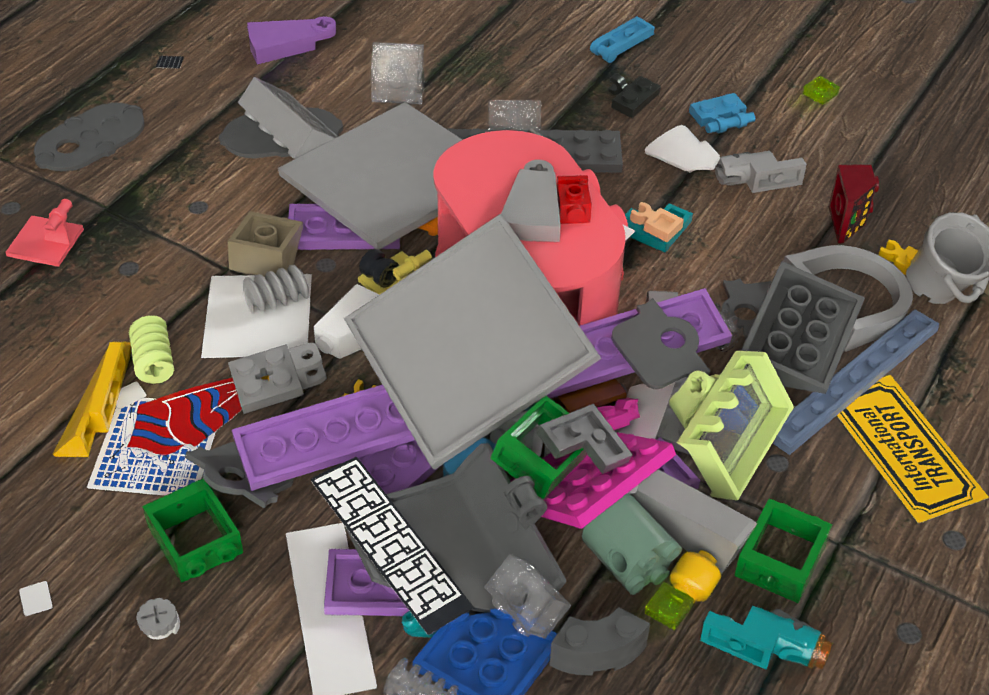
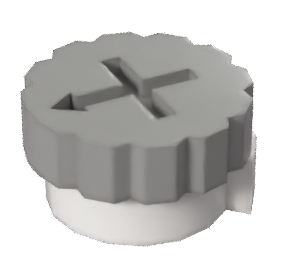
(158, 618)

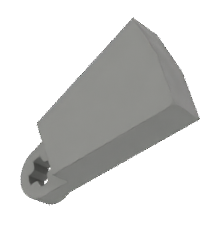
(533, 203)

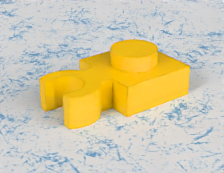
(900, 257)

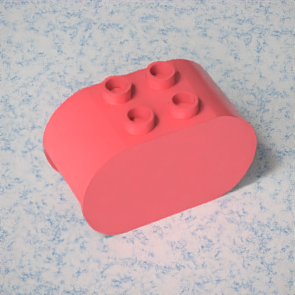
(474, 186)

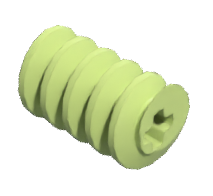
(151, 349)

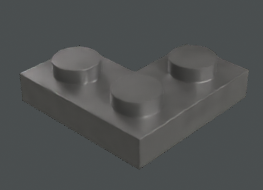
(585, 430)

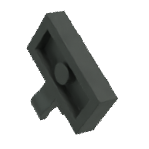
(632, 97)

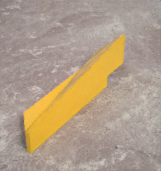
(97, 403)

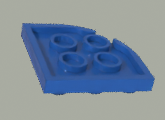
(485, 655)

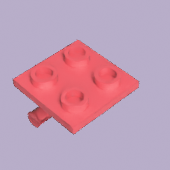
(46, 239)

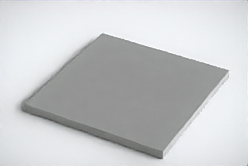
(376, 174)
(470, 340)

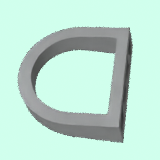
(847, 257)

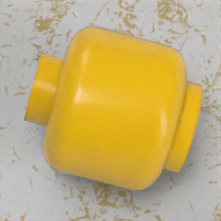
(696, 575)

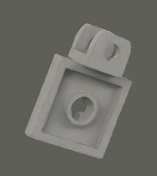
(286, 375)

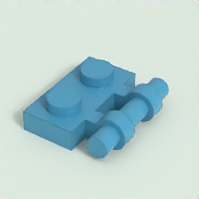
(721, 113)

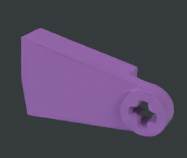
(287, 38)

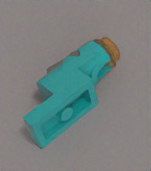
(765, 635)

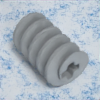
(275, 287)

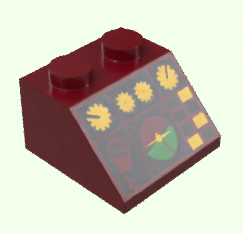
(852, 199)

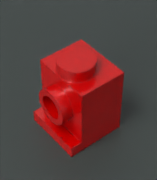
(574, 199)

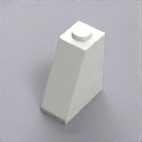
(332, 331)

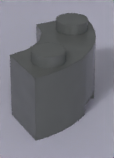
(599, 644)

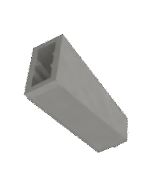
(695, 518)

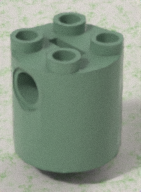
(631, 544)

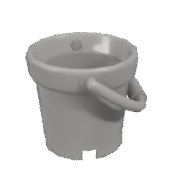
(951, 259)

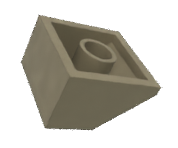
(263, 244)

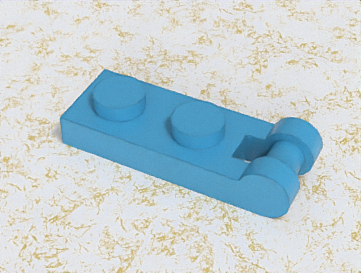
(622, 39)

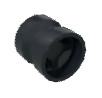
(379, 268)

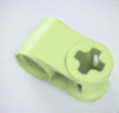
(691, 395)

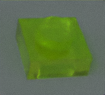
(821, 90)
(669, 606)

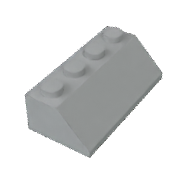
(284, 118)

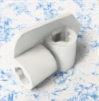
(683, 150)

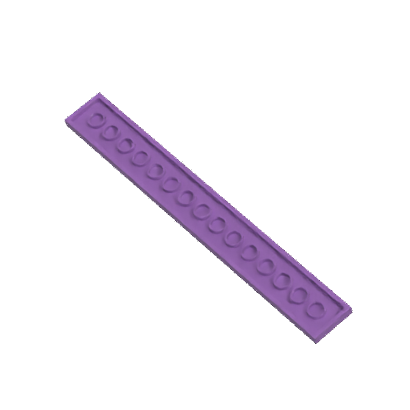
(371, 423)

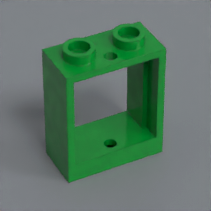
(522, 461)
(194, 500)
(785, 579)

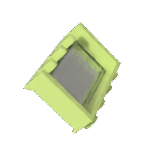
(737, 423)

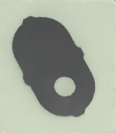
(95, 131)
(248, 141)

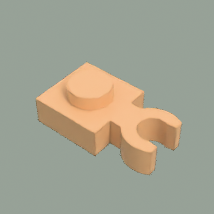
(659, 223)

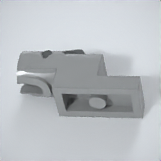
(760, 171)

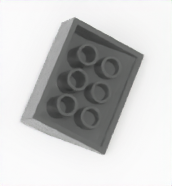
(803, 327)

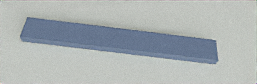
(854, 380)

